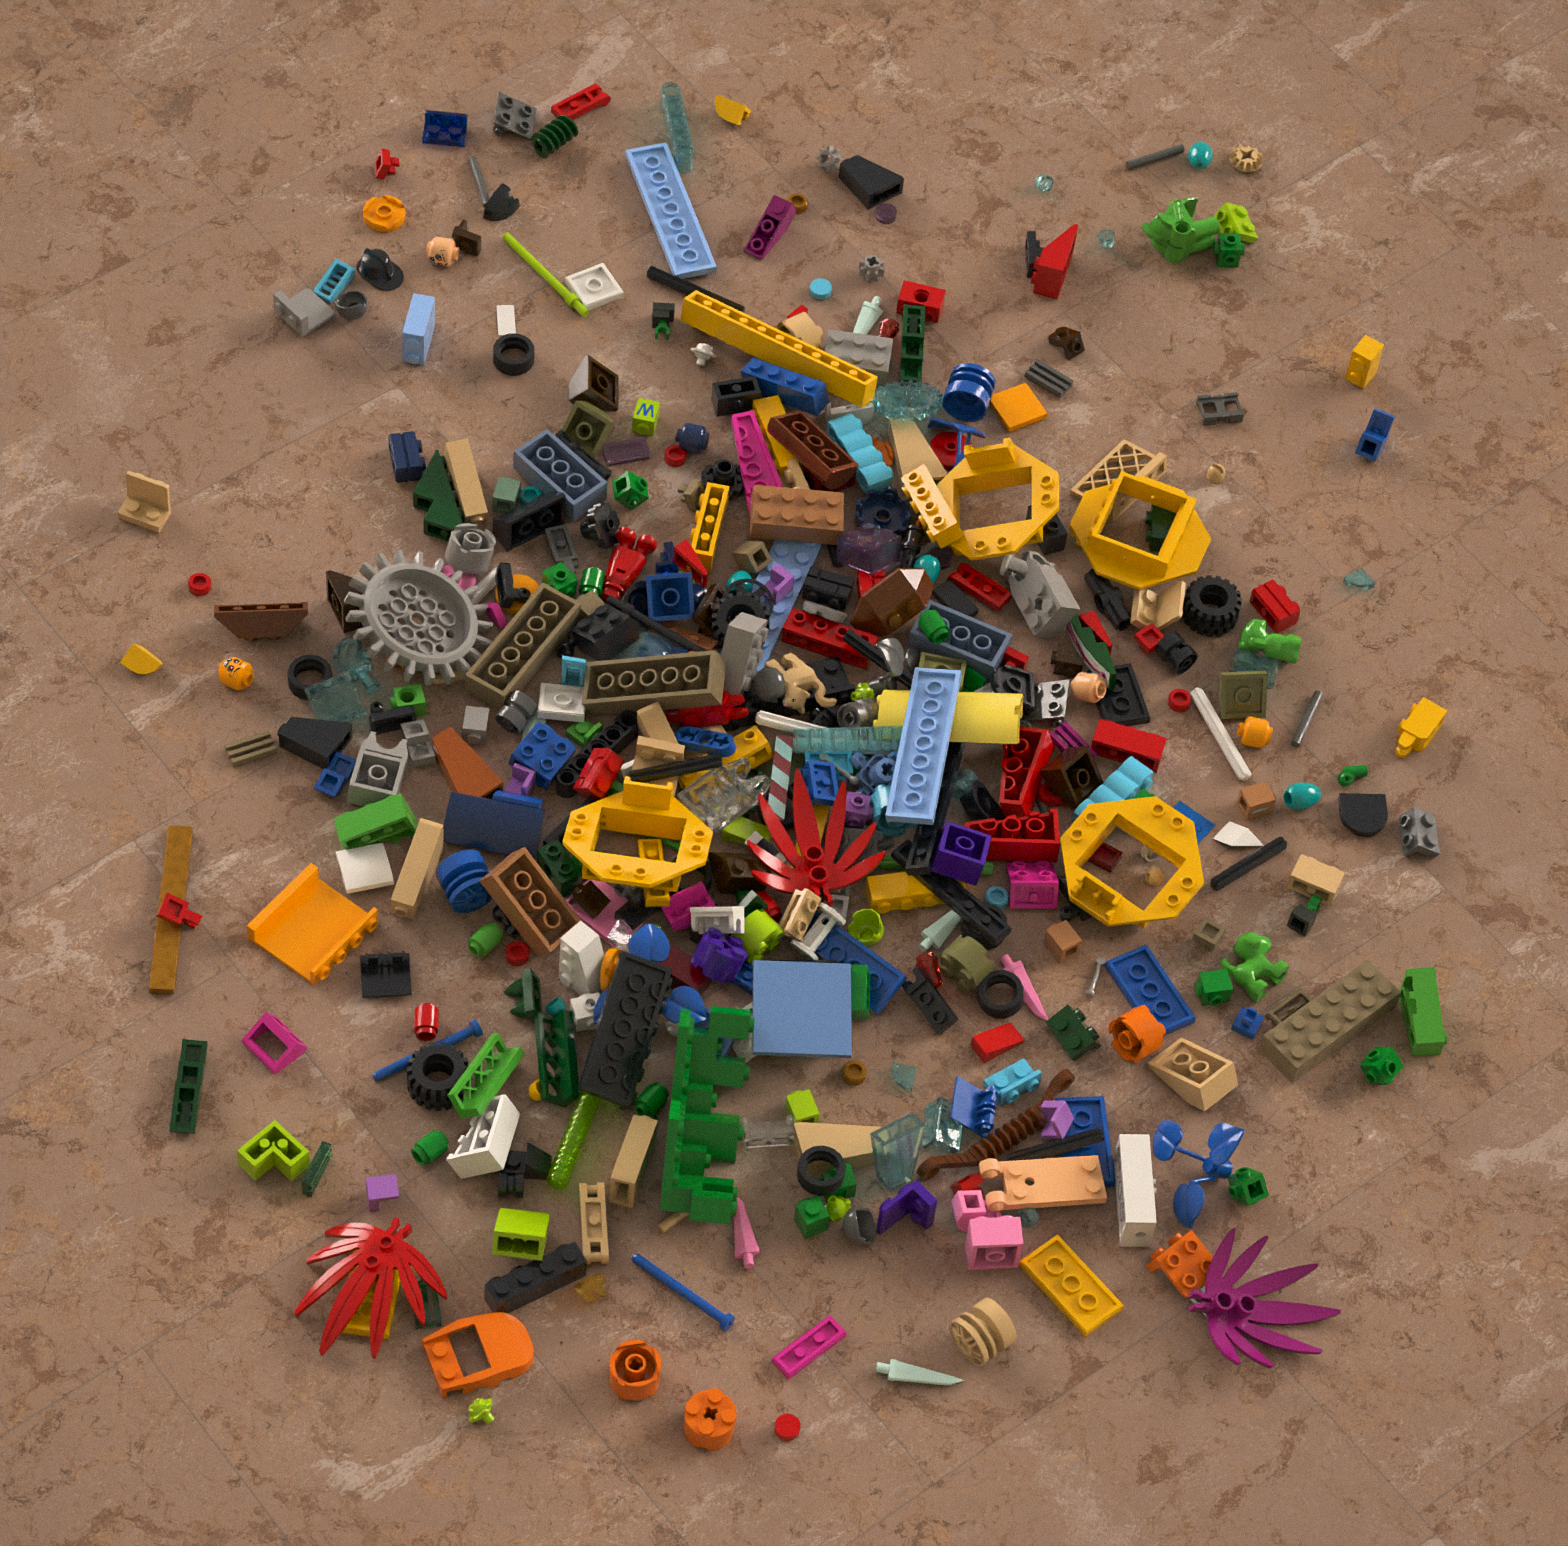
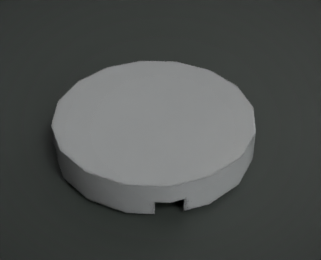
(824, 611)

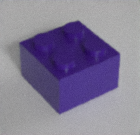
(961, 853)

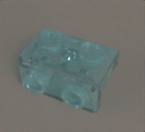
(940, 1127)

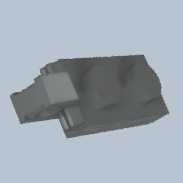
(562, 547)

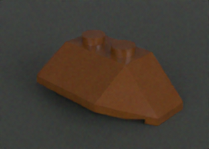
(893, 601)
(261, 620)

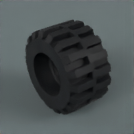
(1215, 592)
(734, 606)
(435, 1059)

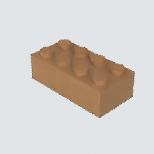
(796, 514)
(530, 901)

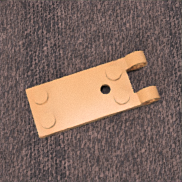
(1055, 1180)

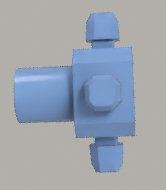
(874, 771)

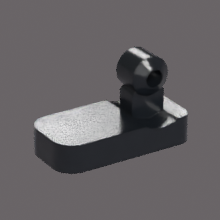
(505, 589)
(390, 720)
(1072, 910)

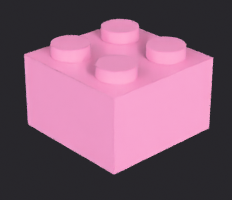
(993, 1243)

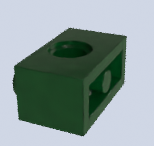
(559, 867)

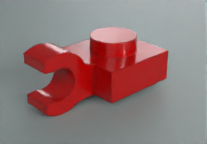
(175, 911)

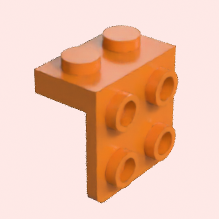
(1183, 1262)

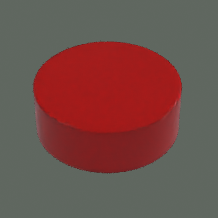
(675, 456)
(199, 584)
(1179, 700)
(517, 953)
(787, 1427)

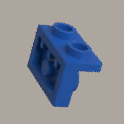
(820, 782)

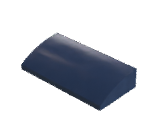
(492, 824)

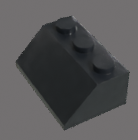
(530, 520)

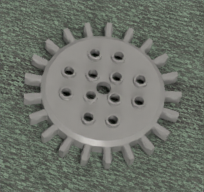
(401, 642)

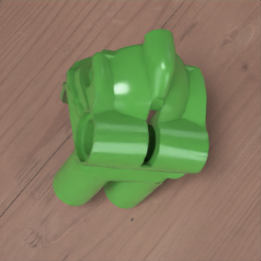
(1178, 234)

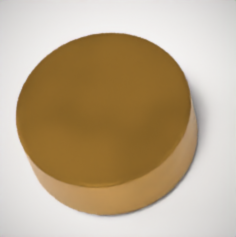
(799, 201)
(854, 1072)

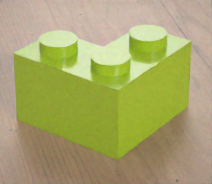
(273, 1148)

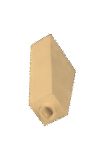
(912, 450)
(465, 481)
(418, 869)
(849, 1140)
(632, 1161)

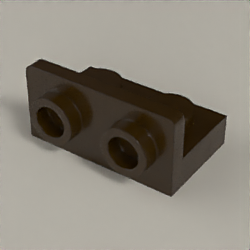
(704, 611)

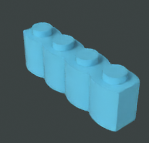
(850, 436)
(1120, 785)

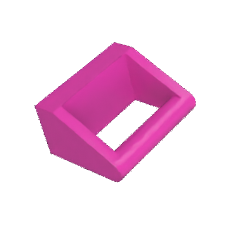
(294, 1044)

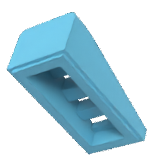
(337, 266)
(573, 671)

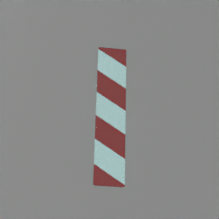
(780, 775)

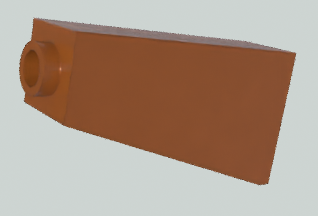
(463, 767)

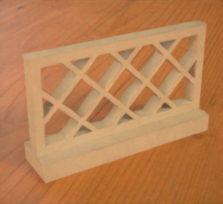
(1154, 469)

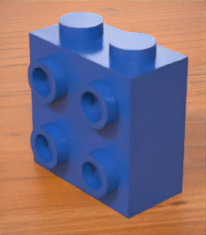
(544, 753)

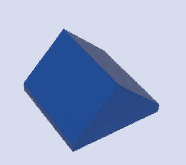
(670, 596)

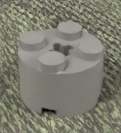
(470, 549)

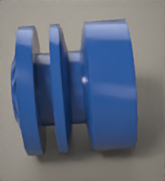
(968, 392)
(460, 879)

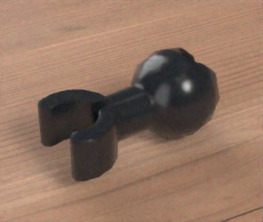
(566, 648)
(500, 917)

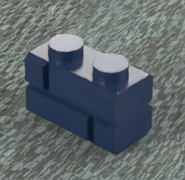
(405, 456)

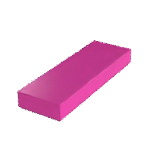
(809, 1347)

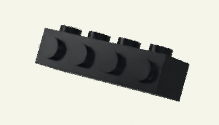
(535, 1279)

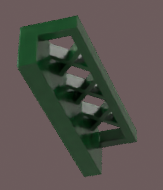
(562, 1061)

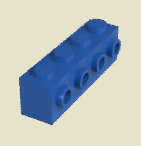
(791, 387)

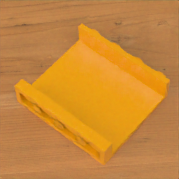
(310, 926)

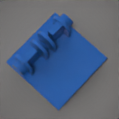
(974, 1107)

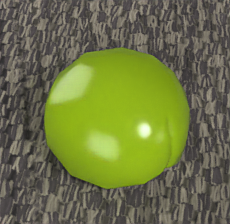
(866, 927)

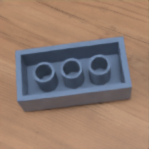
(556, 468)
(968, 640)

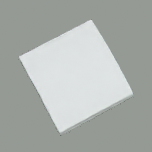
(364, 868)

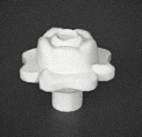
(703, 352)

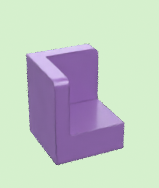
(780, 583)
(522, 780)
(1058, 1119)
(381, 1189)

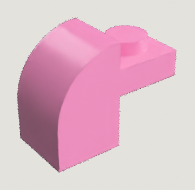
(969, 1205)

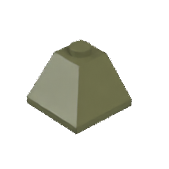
(588, 426)

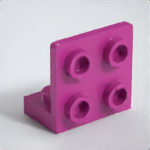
(1032, 885)

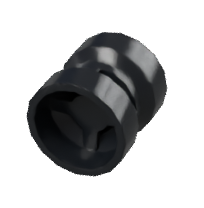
(510, 1185)

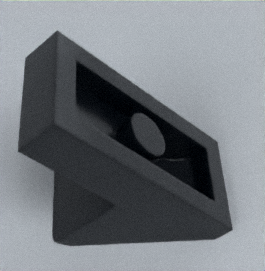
(1032, 250)
(533, 1163)

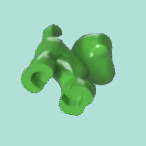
(1274, 646)
(1253, 949)

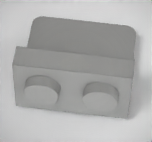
(303, 311)

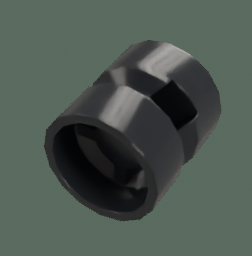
(1176, 653)

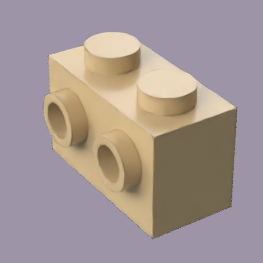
(1315, 878)

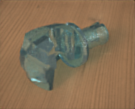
(351, 657)

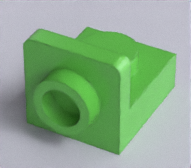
(583, 732)

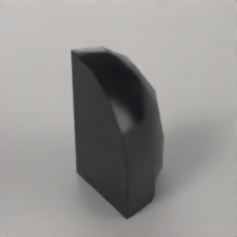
(501, 204)

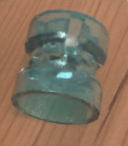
(963, 782)

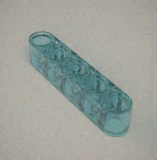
(677, 127)
(847, 739)

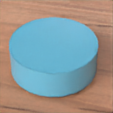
(820, 289)
(997, 896)

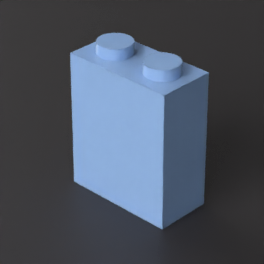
(418, 329)

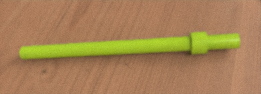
(570, 298)

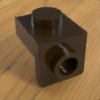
(466, 240)
(1069, 340)
(1065, 664)

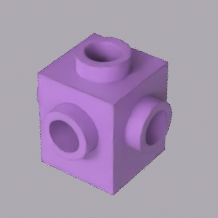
(857, 810)

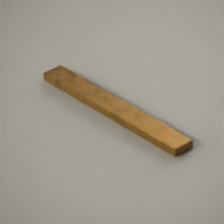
(167, 934)

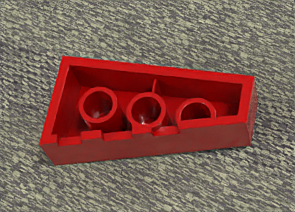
(1022, 770)
(1022, 838)

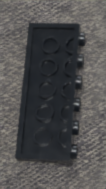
(828, 671)
(625, 1030)

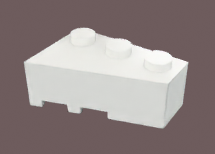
(581, 960)
(487, 1141)

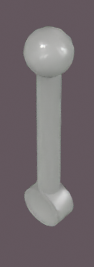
(853, 779)
(1100, 962)

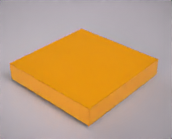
(1017, 407)

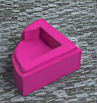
(495, 614)

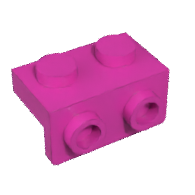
(679, 913)

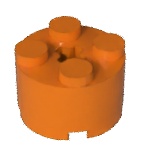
(1136, 1034)
(634, 1370)
(709, 1419)

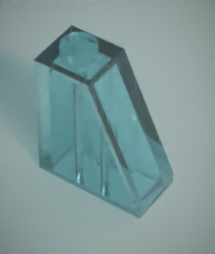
(897, 1150)

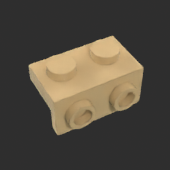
(799, 914)

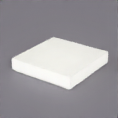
(594, 286)
(561, 702)

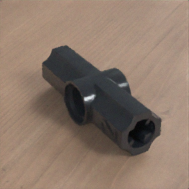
(1108, 600)

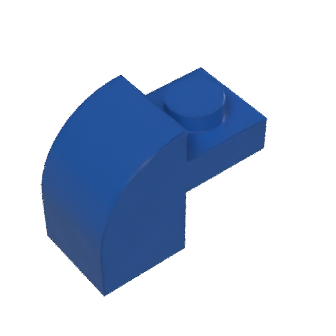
(1376, 435)

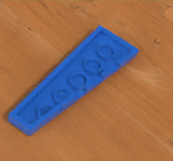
(844, 948)

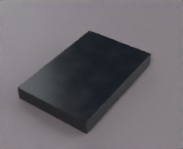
(1125, 703)

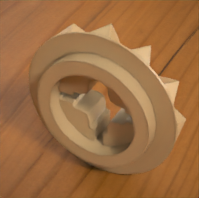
(1249, 164)

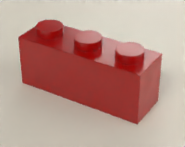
(1121, 742)

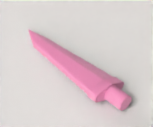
(1030, 996)
(744, 1238)

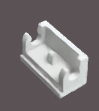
(865, 413)
(722, 918)

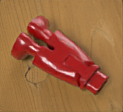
(625, 563)

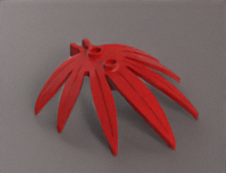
(814, 867)
(376, 1259)

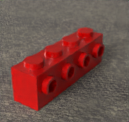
(824, 637)

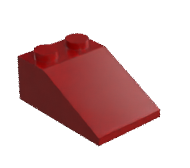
(1054, 264)

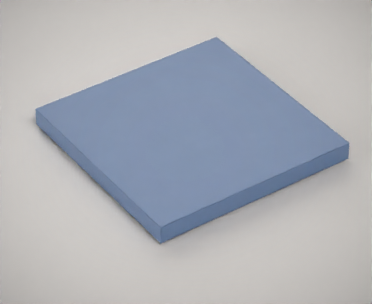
(802, 1009)

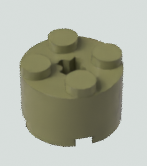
(966, 963)

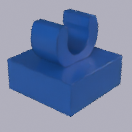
(1247, 1022)

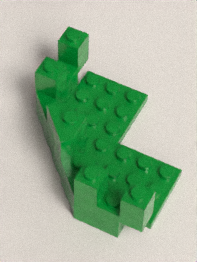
(693, 1131)

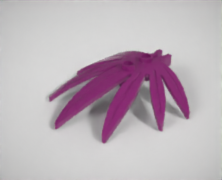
(1235, 1308)

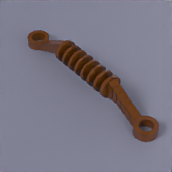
(1003, 1138)

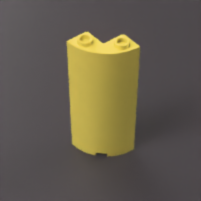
(976, 716)

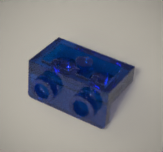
(445, 128)

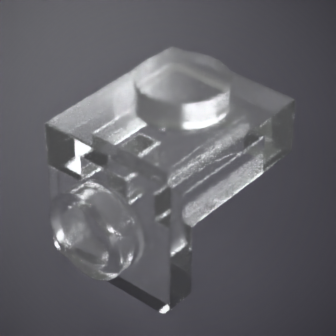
(621, 935)

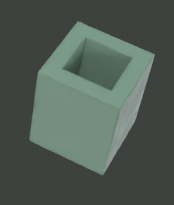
(506, 495)

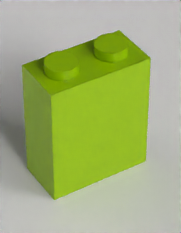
(520, 1234)

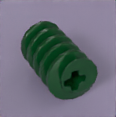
(554, 135)

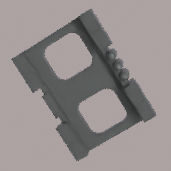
(1221, 413)

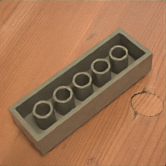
(523, 646)
(670, 679)
(1329, 1021)

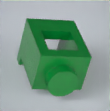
(848, 1186)

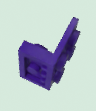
(910, 1199)

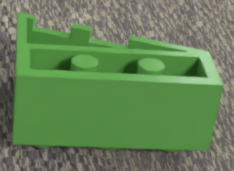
(377, 823)
(1422, 1012)

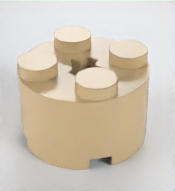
(802, 328)

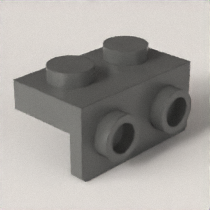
(1419, 833)

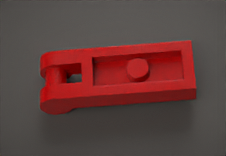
(581, 102)
(980, 587)

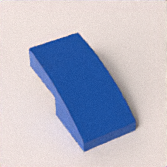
(336, 775)

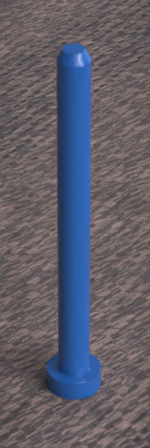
(473, 1029)
(725, 1320)

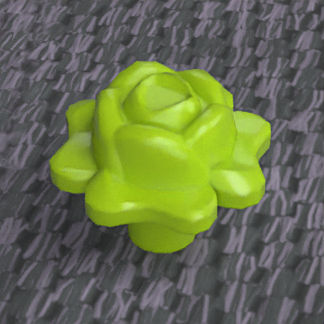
(862, 691)
(837, 1207)
(480, 1410)

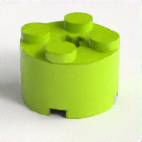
(760, 935)

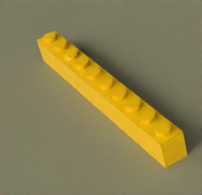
(778, 348)

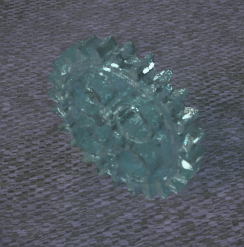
(921, 402)

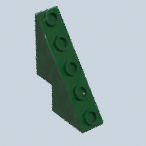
(437, 498)

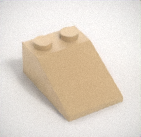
(1195, 1073)

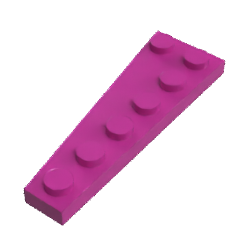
(753, 454)

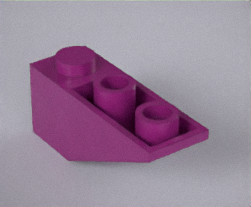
(770, 227)

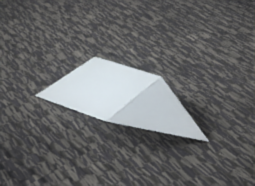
(1237, 836)

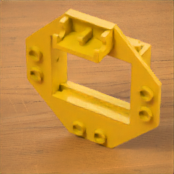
(993, 469)
(1130, 566)
(640, 811)
(1157, 828)

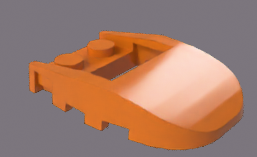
(503, 1341)

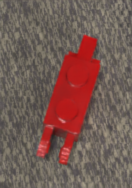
(710, 715)

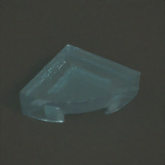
(1359, 579)
(904, 1075)

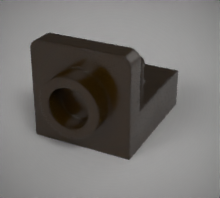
(589, 898)

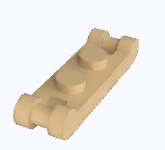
(594, 1222)

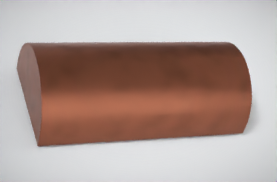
(813, 448)

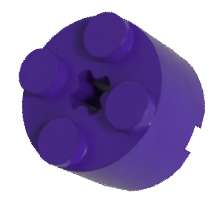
(719, 955)

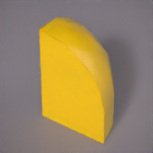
(731, 110)
(141, 660)

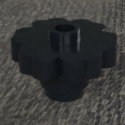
(724, 473)
(601, 525)

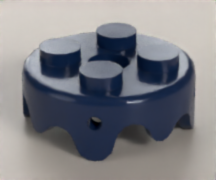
(886, 504)

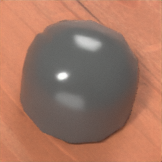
(351, 304)
(768, 685)
(859, 1226)

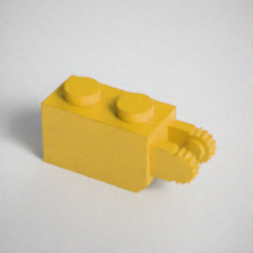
(1419, 728)

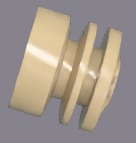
(983, 1331)

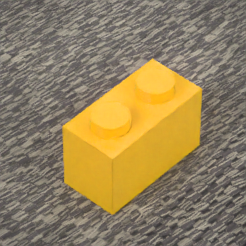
(1364, 361)

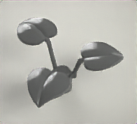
(893, 657)

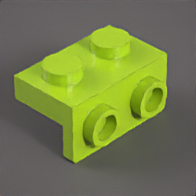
(1235, 220)

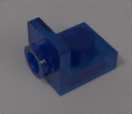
(666, 558)

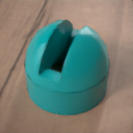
(555, 1006)

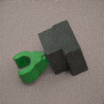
(661, 316)
(1304, 917)

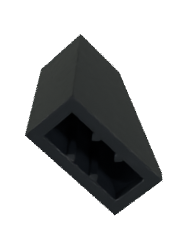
(870, 181)
(315, 739)

